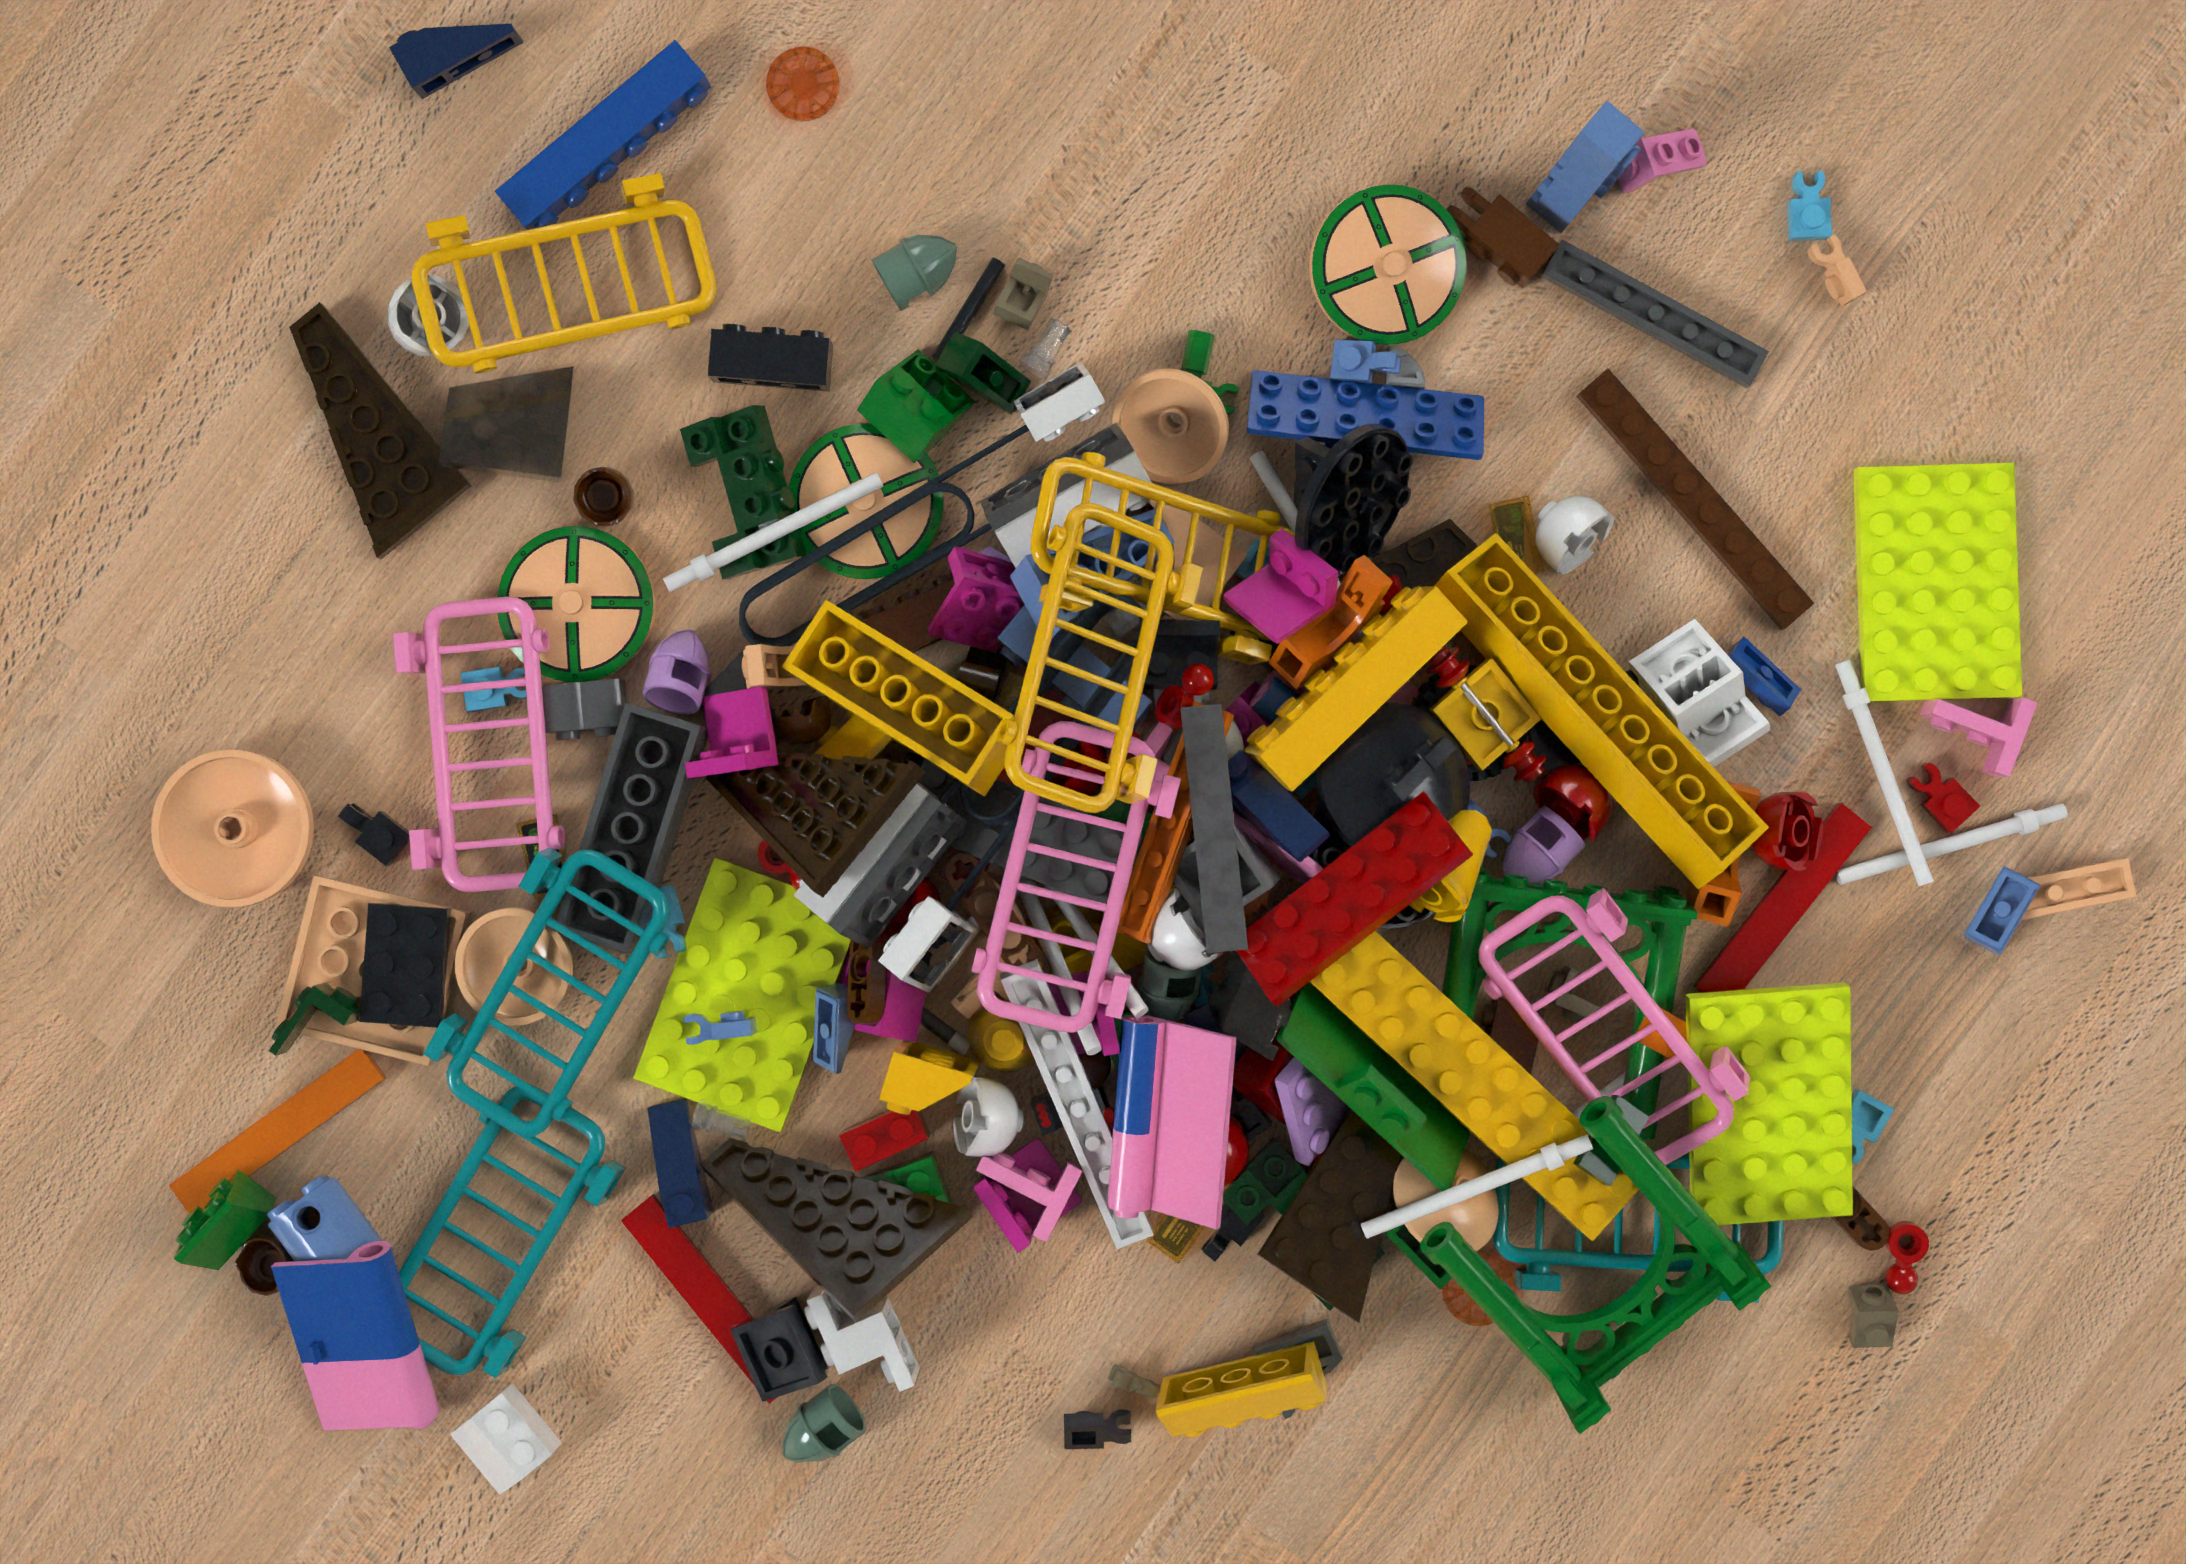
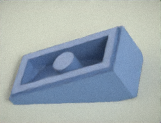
(2001, 911)
(831, 1027)

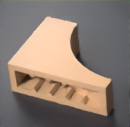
(1205, 554)

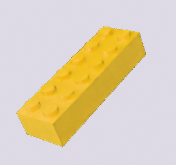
(1355, 684)
(901, 696)

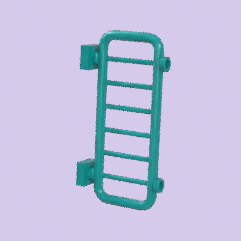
(449, 1037)
(601, 1184)
(1538, 1260)

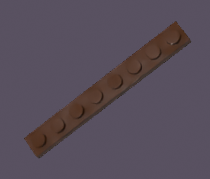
(1695, 499)

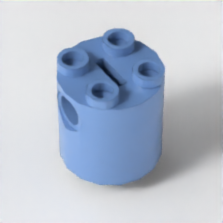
(340, 1229)

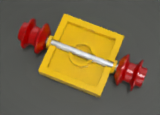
(1485, 714)

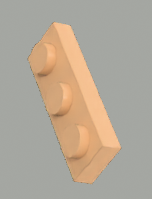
(2081, 887)

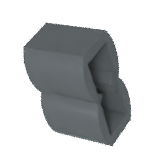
(583, 707)

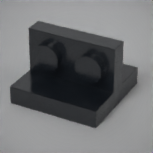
(1179, 646)
(780, 1351)

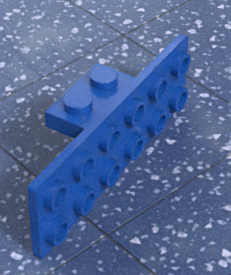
(1330, 409)

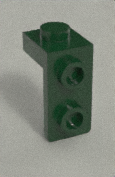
(334, 1002)

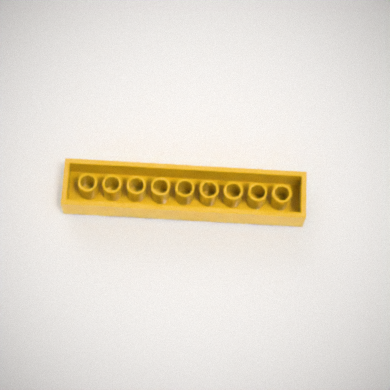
(1600, 713)
(1468, 1075)

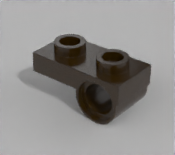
(983, 672)

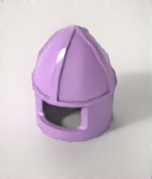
(678, 674)
(1542, 847)

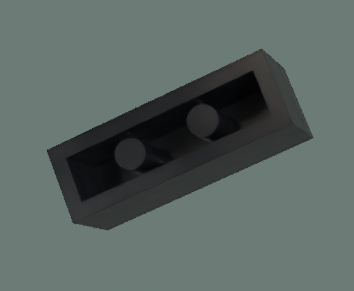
(770, 358)

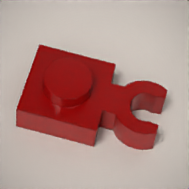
(1946, 801)

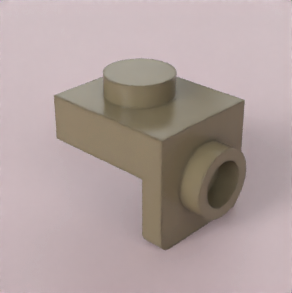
(1023, 294)
(1575, 1006)
(1873, 1316)

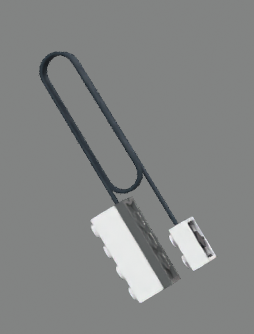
(1008, 510)
(917, 837)

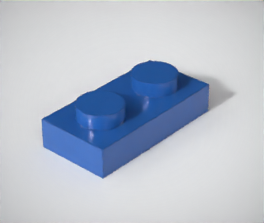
(1764, 677)

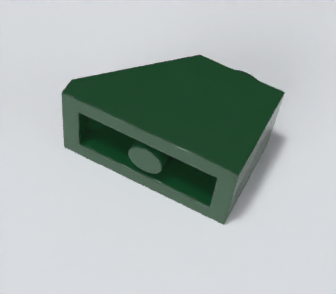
(982, 371)

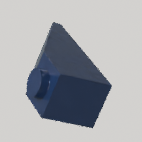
(445, 54)
(1272, 808)
(678, 1165)

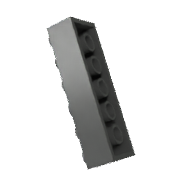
(634, 821)
(1047, 831)

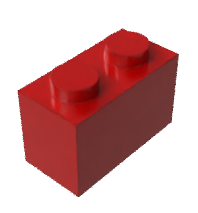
(883, 1137)

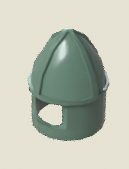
(916, 266)
(1167, 989)
(823, 1426)

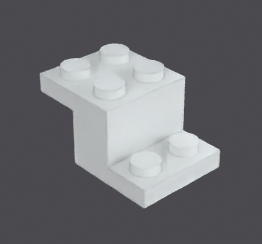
(1700, 692)
(855, 1343)

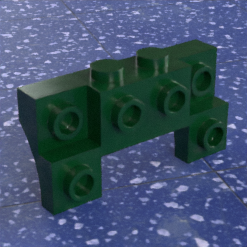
(752, 481)
(1268, 1179)

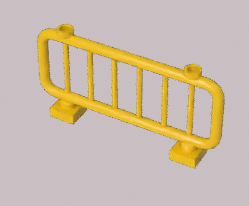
(644, 193)
(1170, 590)
(1244, 645)

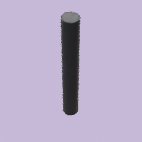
(972, 303)

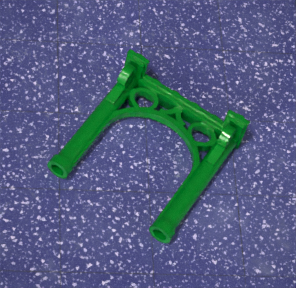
(1663, 938)
(1578, 1374)

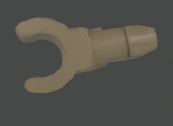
(1130, 1381)

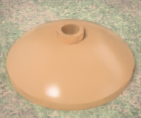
(1166, 448)
(487, 949)
(1473, 1217)

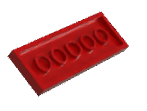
(1352, 898)

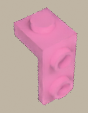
(1661, 157)

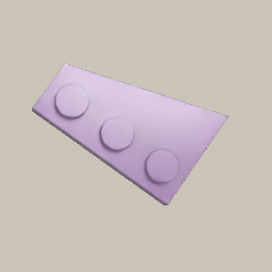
(1309, 1110)

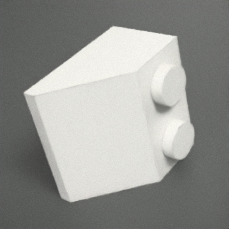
(506, 1439)

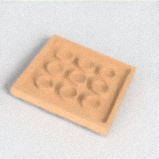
(332, 953)

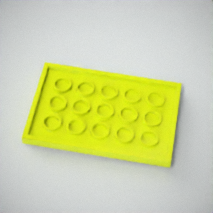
(1938, 582)
(750, 953)
(1794, 1127)

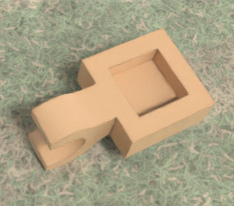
(1842, 277)

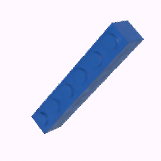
(605, 138)

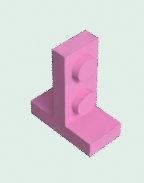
(2004, 735)
(1035, 1186)

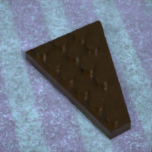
(818, 808)
(837, 1227)

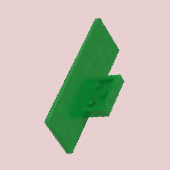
(1374, 1086)

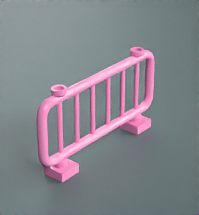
(422, 655)
(1607, 918)
(1097, 988)

